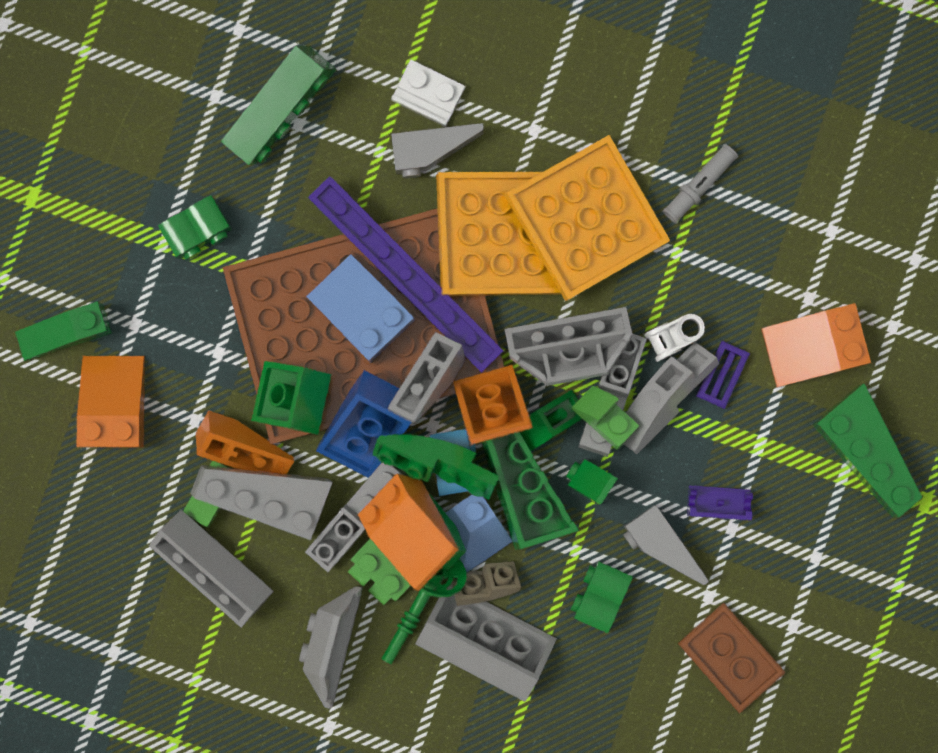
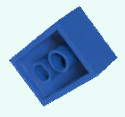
(360, 423)

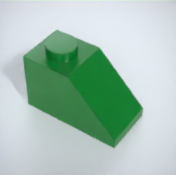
(551, 420)
(590, 481)

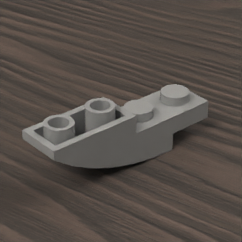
(617, 383)
(664, 391)
(346, 525)

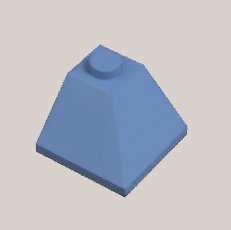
(479, 530)

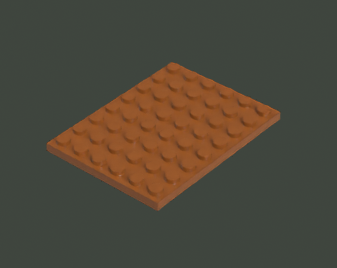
(289, 329)

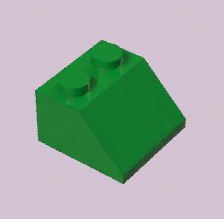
(291, 397)

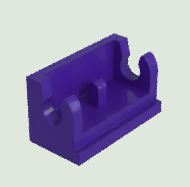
(719, 503)

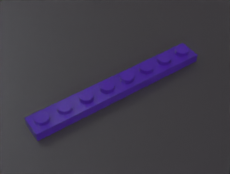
(404, 273)

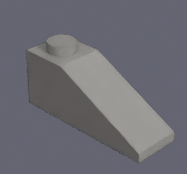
(426, 148)
(428, 378)
(658, 540)

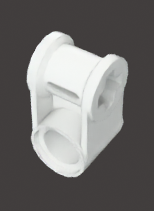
(673, 336)

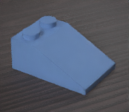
(360, 308)

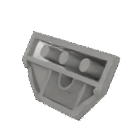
(570, 346)
(329, 644)

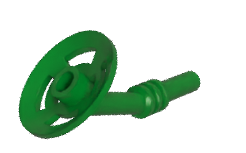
(412, 616)

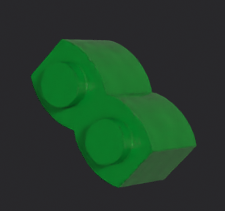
(195, 228)
(602, 596)

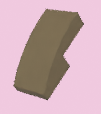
(491, 583)

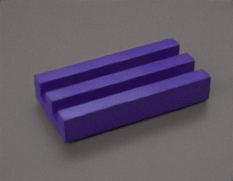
(712, 397)

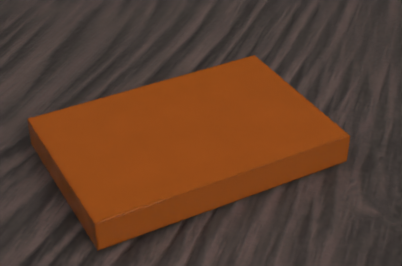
(731, 657)

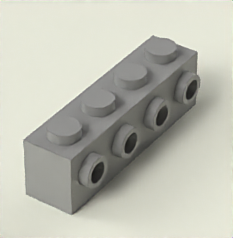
(210, 568)

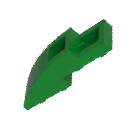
(426, 455)

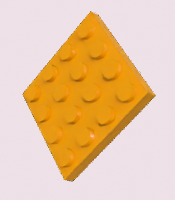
(587, 217)
(482, 239)

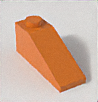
(238, 446)

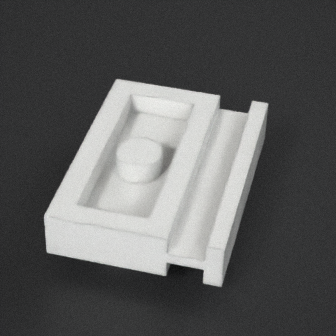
(428, 93)

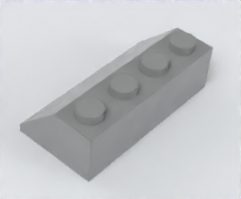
(488, 644)

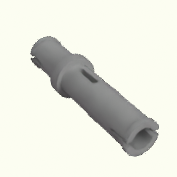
(691, 193)

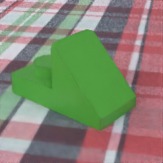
(605, 417)

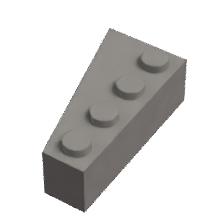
(271, 498)

